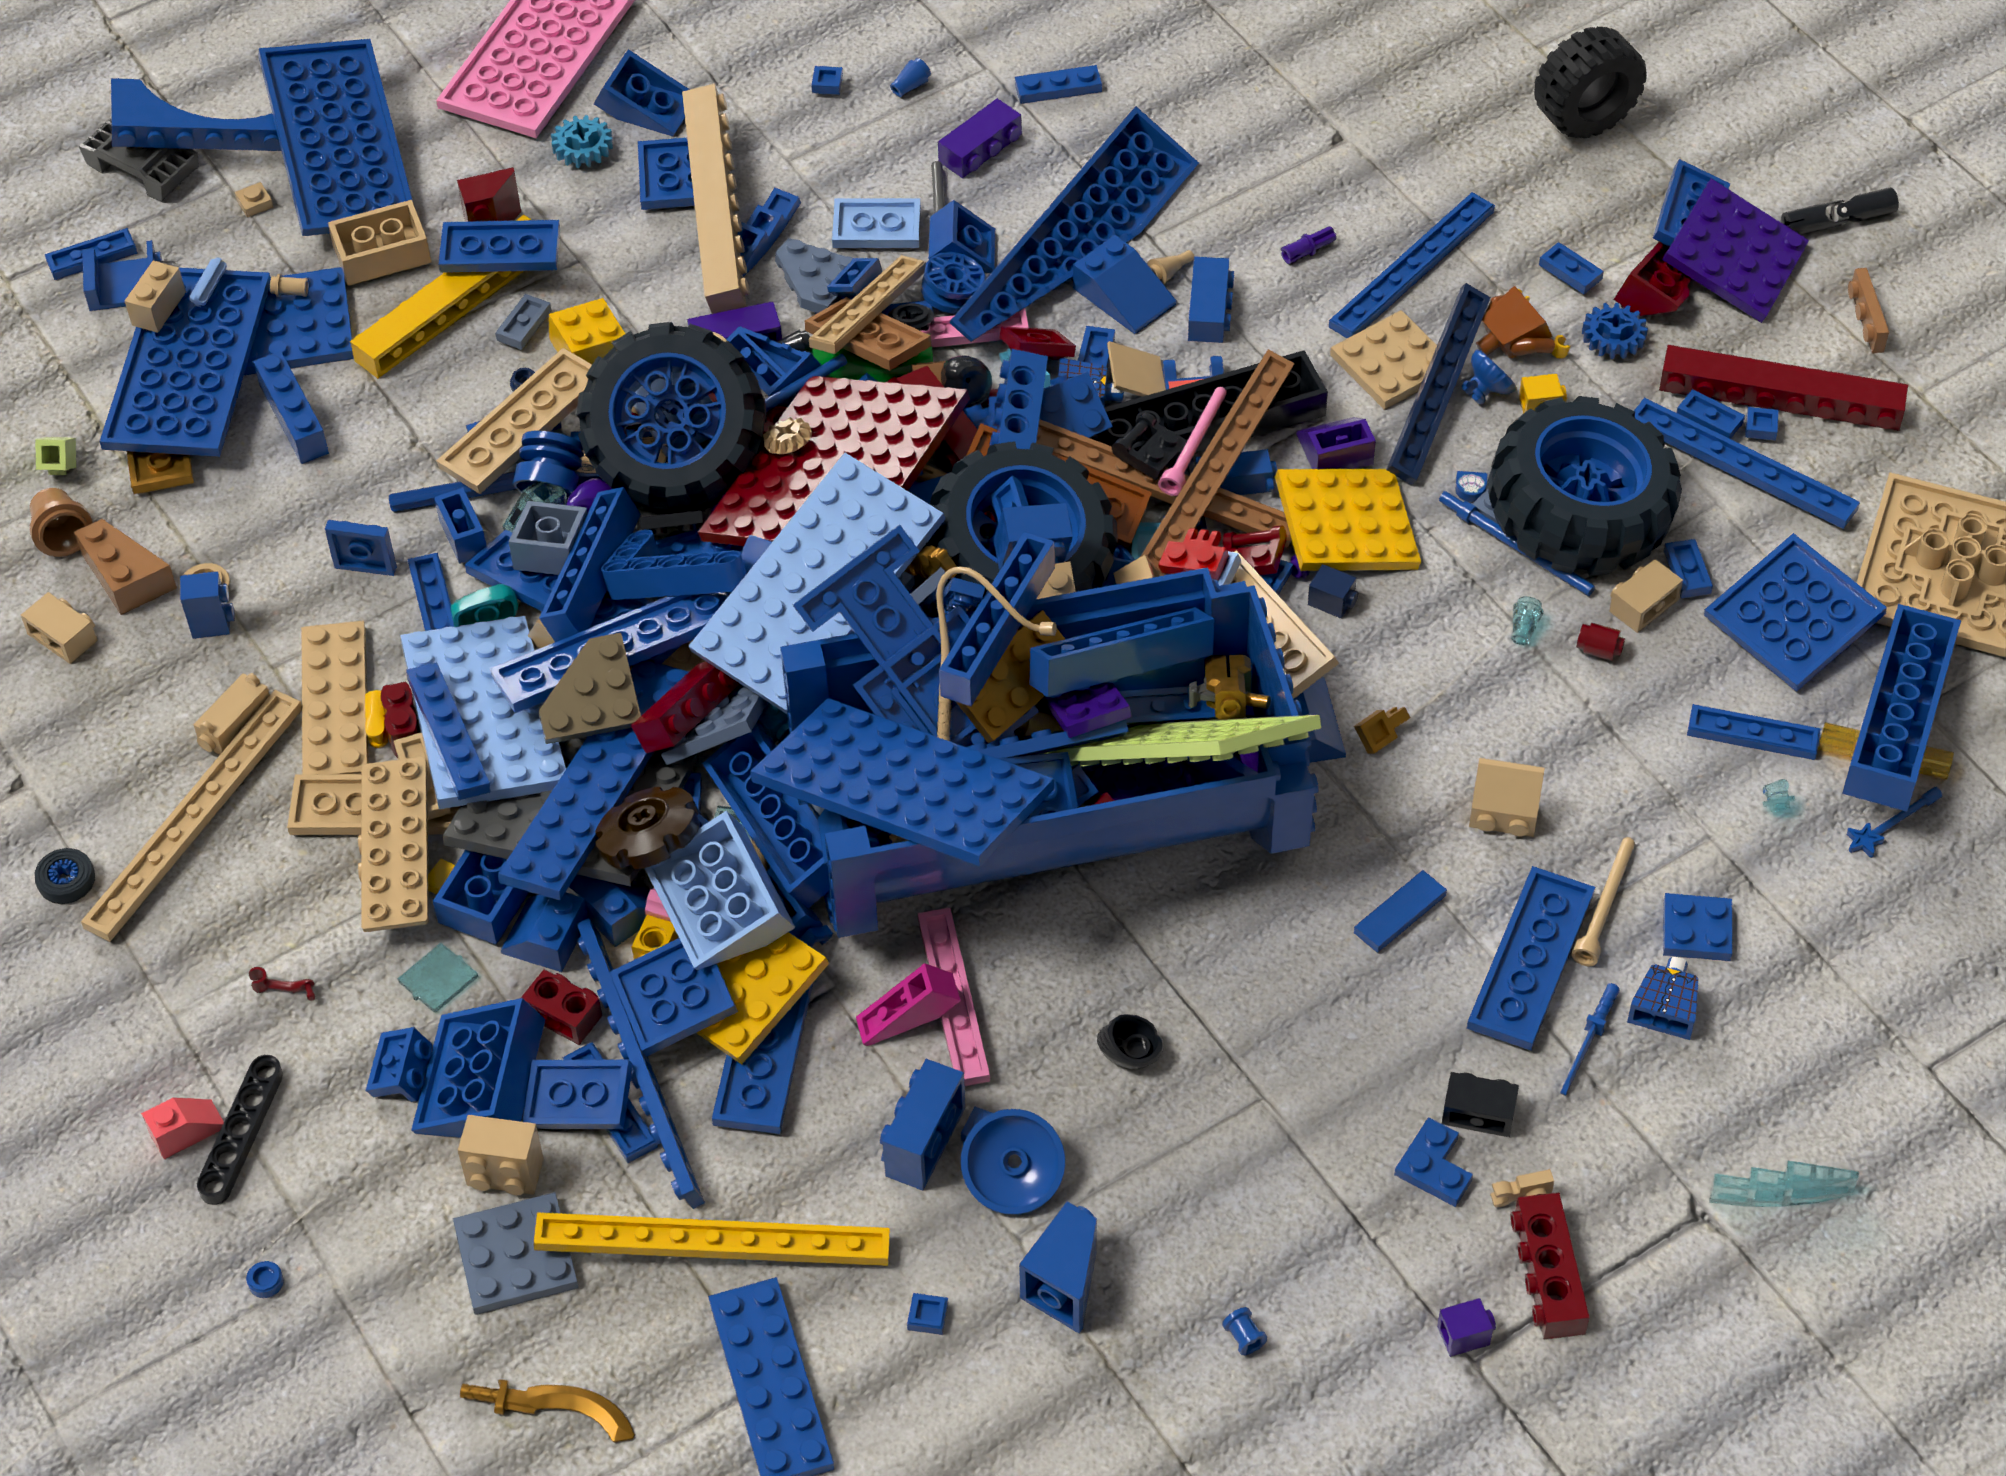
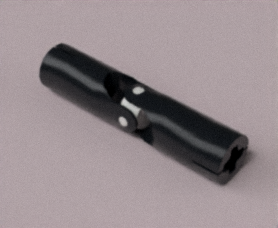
(1857, 208)

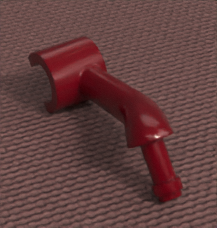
(264, 983)

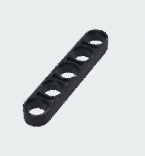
(242, 1143)

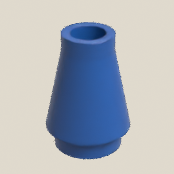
(911, 77)

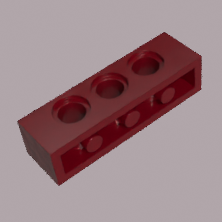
(1546, 1215)

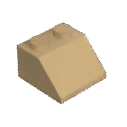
(1506, 797)

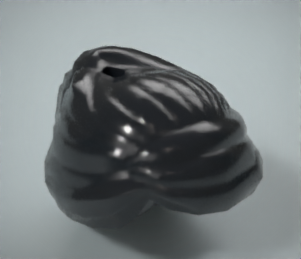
(968, 374)
(1130, 1042)

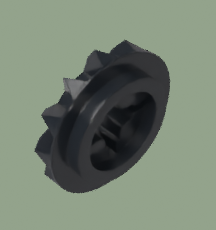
(914, 315)

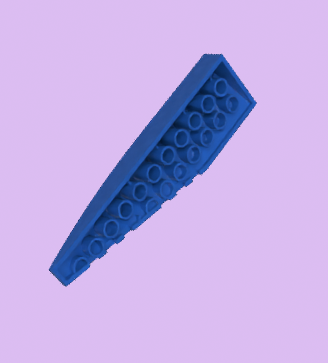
(1108, 197)

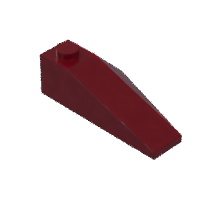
(1654, 285)

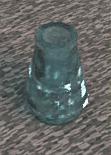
(1526, 616)

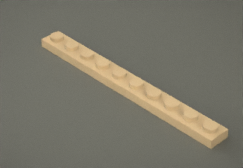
(191, 816)

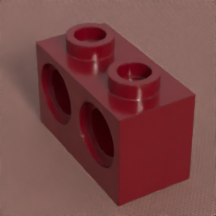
(566, 1000)

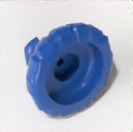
(1487, 379)

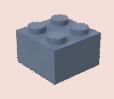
(545, 536)

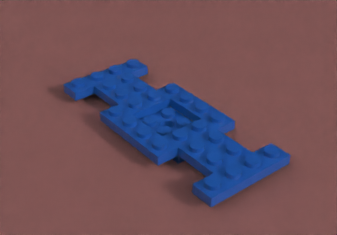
(901, 643)

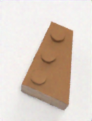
(123, 566)

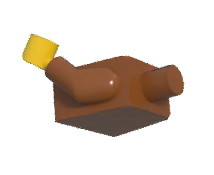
(1518, 328)

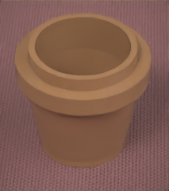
(55, 521)

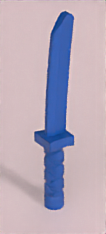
(1594, 1025)

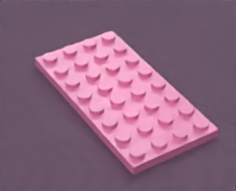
(530, 61)

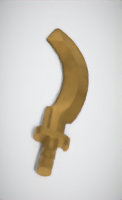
(554, 1397)

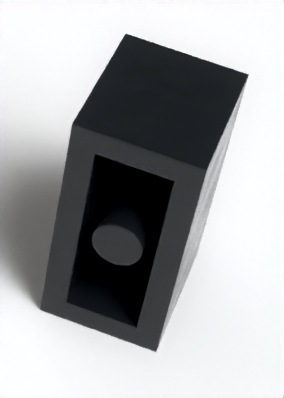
(1480, 1104)

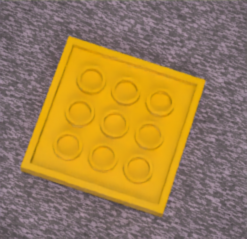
(1347, 519)
(764, 990)

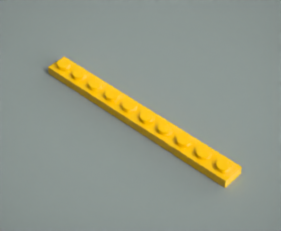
(711, 1239)

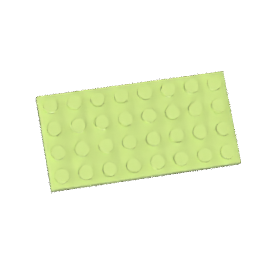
(1193, 739)

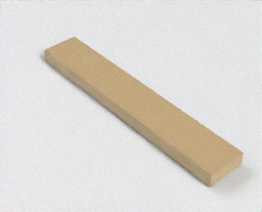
(867, 304)

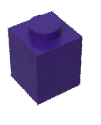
(1466, 1327)

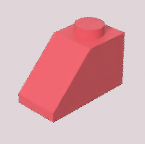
(181, 1123)

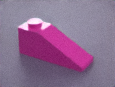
(909, 1004)

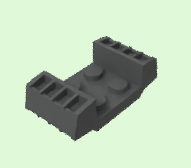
(158, 167)

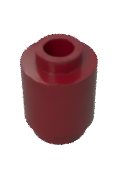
(1600, 641)

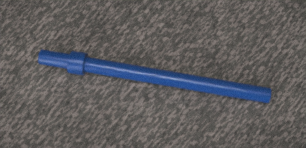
(1468, 512)

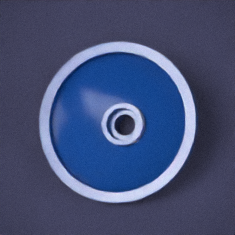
(987, 1166)

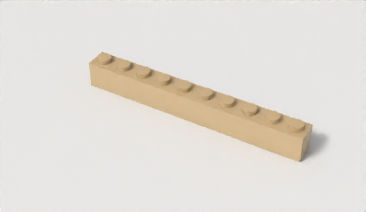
(714, 199)

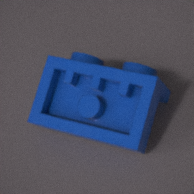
(400, 1064)

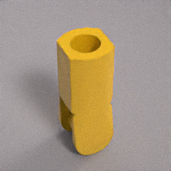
(375, 718)

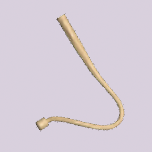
(1044, 628)

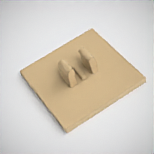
(1135, 370)

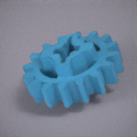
(582, 141)

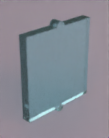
(437, 977)

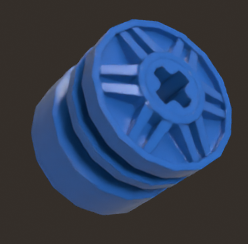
(550, 460)

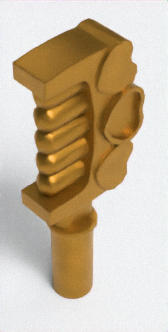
(929, 561)

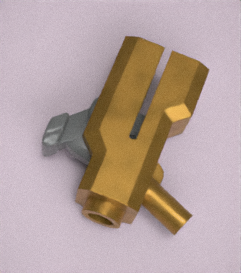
(1227, 694)

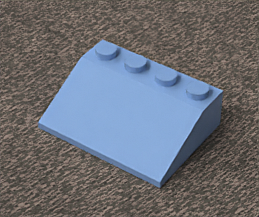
(720, 894)

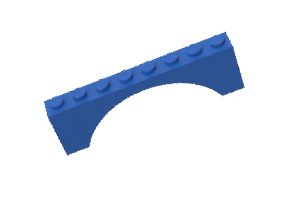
(149, 122)

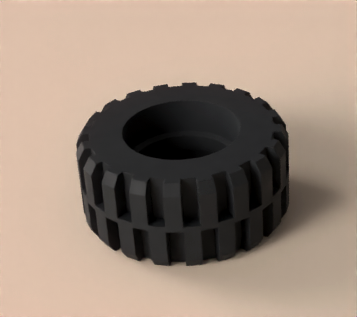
(1590, 82)

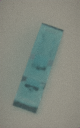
(1795, 1186)

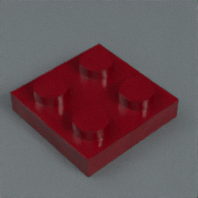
(1038, 341)

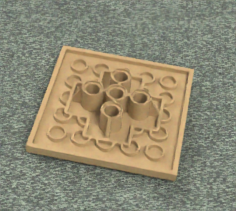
(1942, 556)

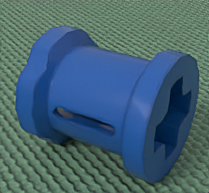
(1244, 1331)

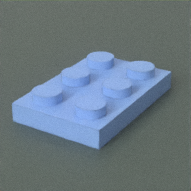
(876, 223)

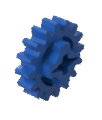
(1614, 330)

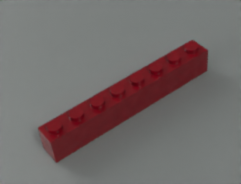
(1784, 387)

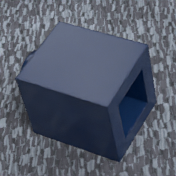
(1332, 591)

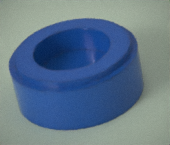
(264, 1279)

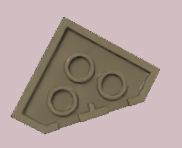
(592, 694)

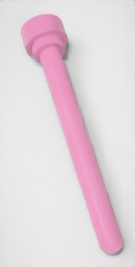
(1174, 478)

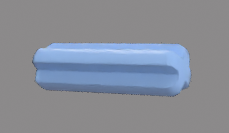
(208, 282)

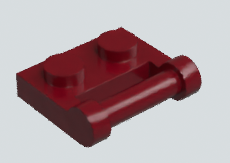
(1262, 558)

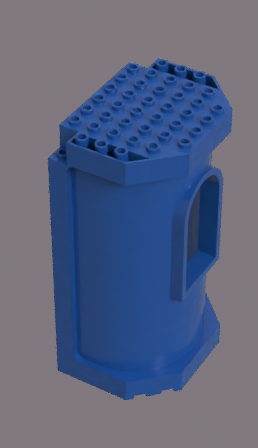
(1270, 805)

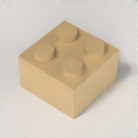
(500, 1155)

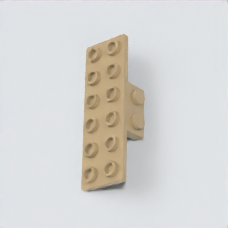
(394, 844)

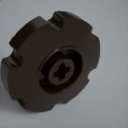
(647, 827)

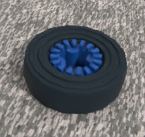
(71, 863)

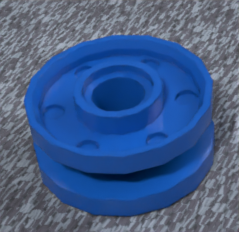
(950, 281)

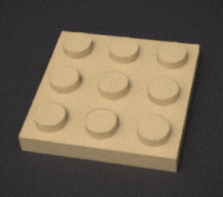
(1387, 358)

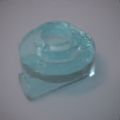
(1777, 795)

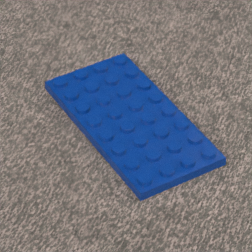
(333, 130)
(188, 376)
(903, 781)

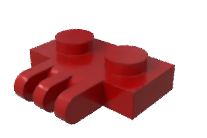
(1195, 553)

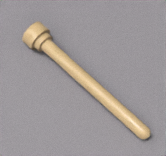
(1588, 947)

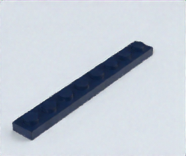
(1438, 384)

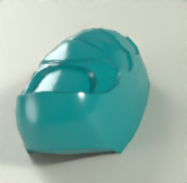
(485, 605)

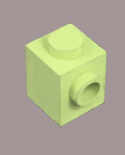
(55, 454)

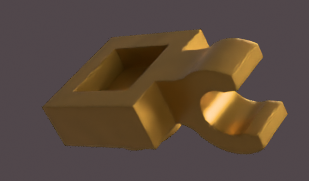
(1378, 728)

